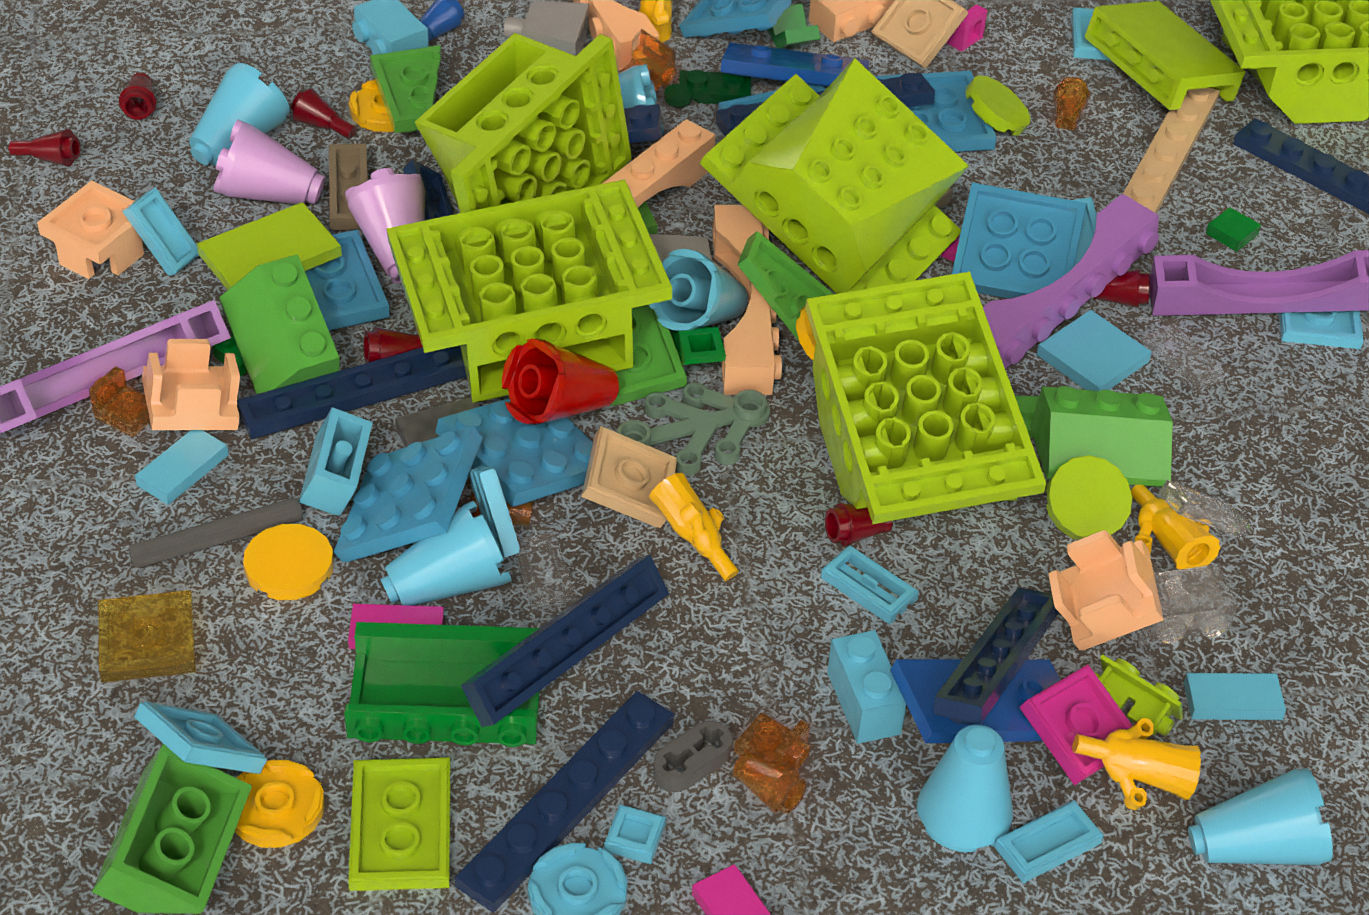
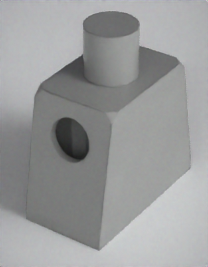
(554, 24)

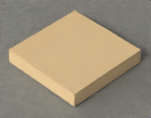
(919, 27)
(624, 474)

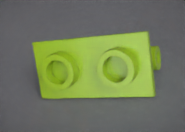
(1151, 701)

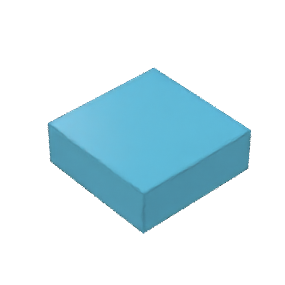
(635, 834)

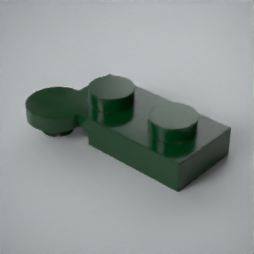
(706, 88)

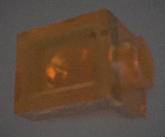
(656, 55)
(119, 404)
(775, 742)

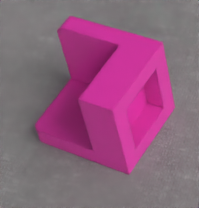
(970, 29)

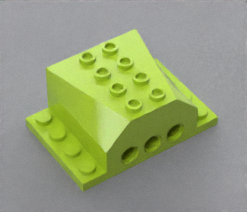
(1303, 54)
(529, 124)
(843, 179)
(529, 270)
(918, 400)

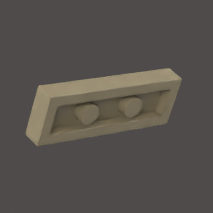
(346, 170)

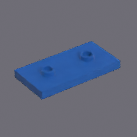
(782, 63)
(923, 678)

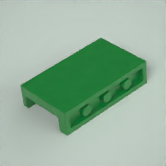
(412, 681)

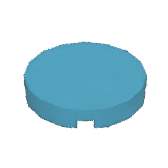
(596, 893)

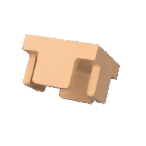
(93, 229)
(188, 391)
(1107, 590)

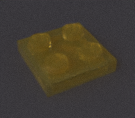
(146, 636)

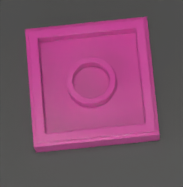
(1070, 708)

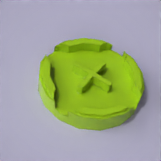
(997, 105)
(1088, 497)

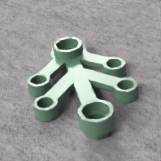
(743, 411)

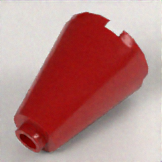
(555, 383)

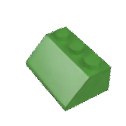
(279, 326)
(1105, 424)
(172, 837)

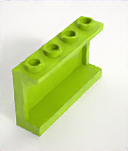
(1162, 52)

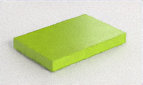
(269, 239)
(400, 824)

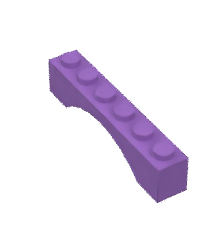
(1121, 236)
(1200, 288)
(71, 379)

